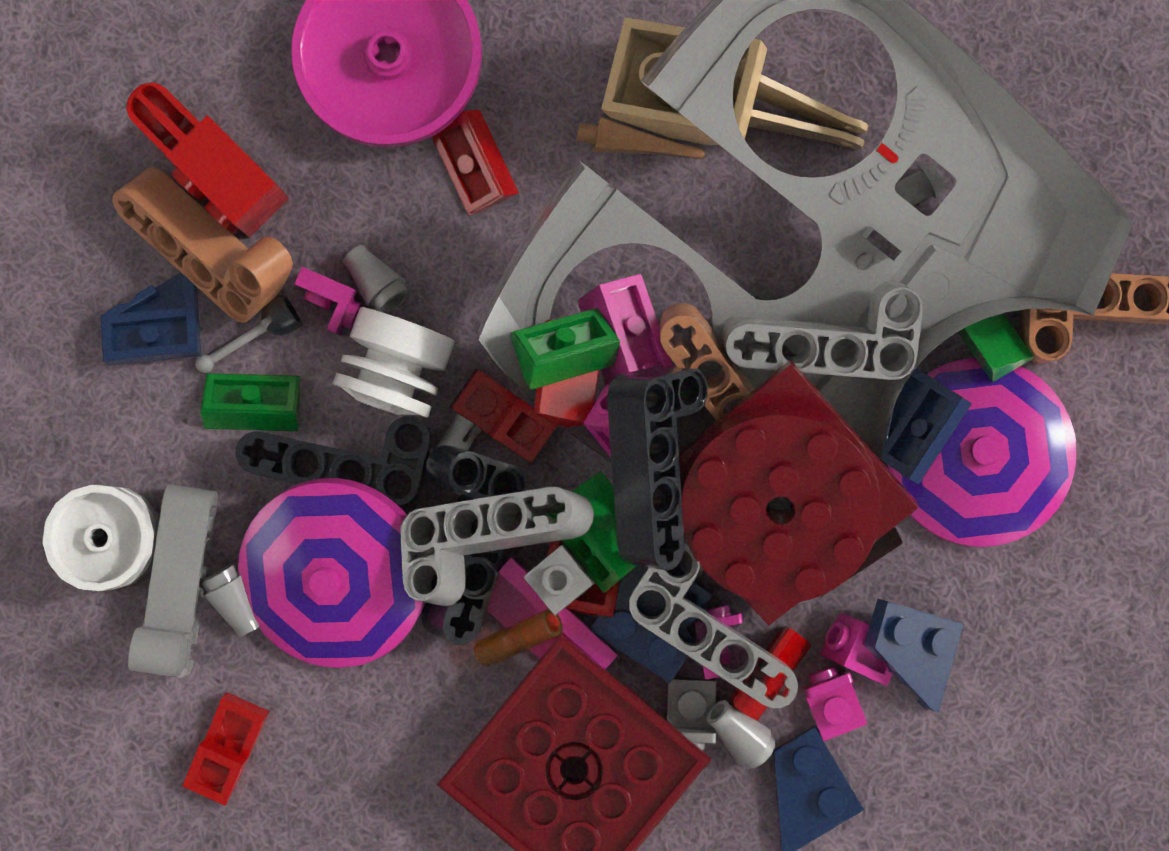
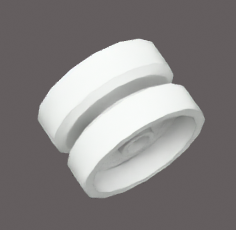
(76, 526)

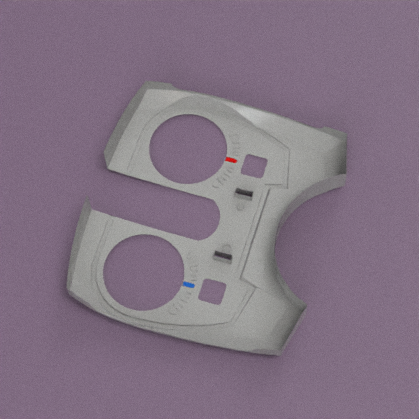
(1004, 240)

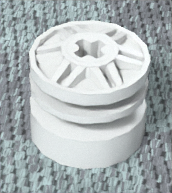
(393, 362)

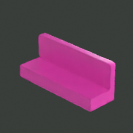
(633, 319)
(516, 600)

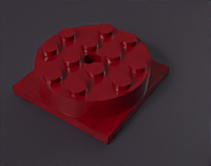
(794, 447)
(564, 710)

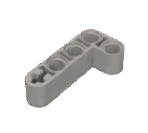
(821, 337)
(495, 532)
(175, 583)
(716, 638)

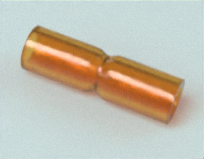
(519, 637)

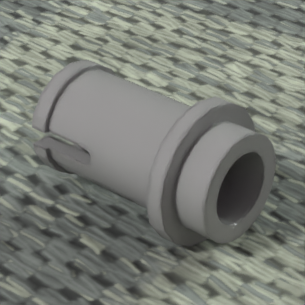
(921, 184)
(459, 434)

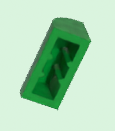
(598, 546)

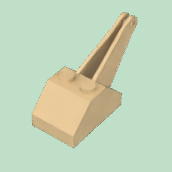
(637, 105)

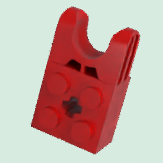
(206, 160)

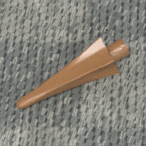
(618, 138)

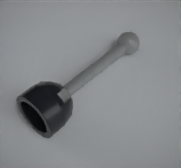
(277, 318)

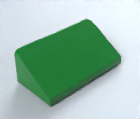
(996, 346)
(565, 348)
(251, 402)

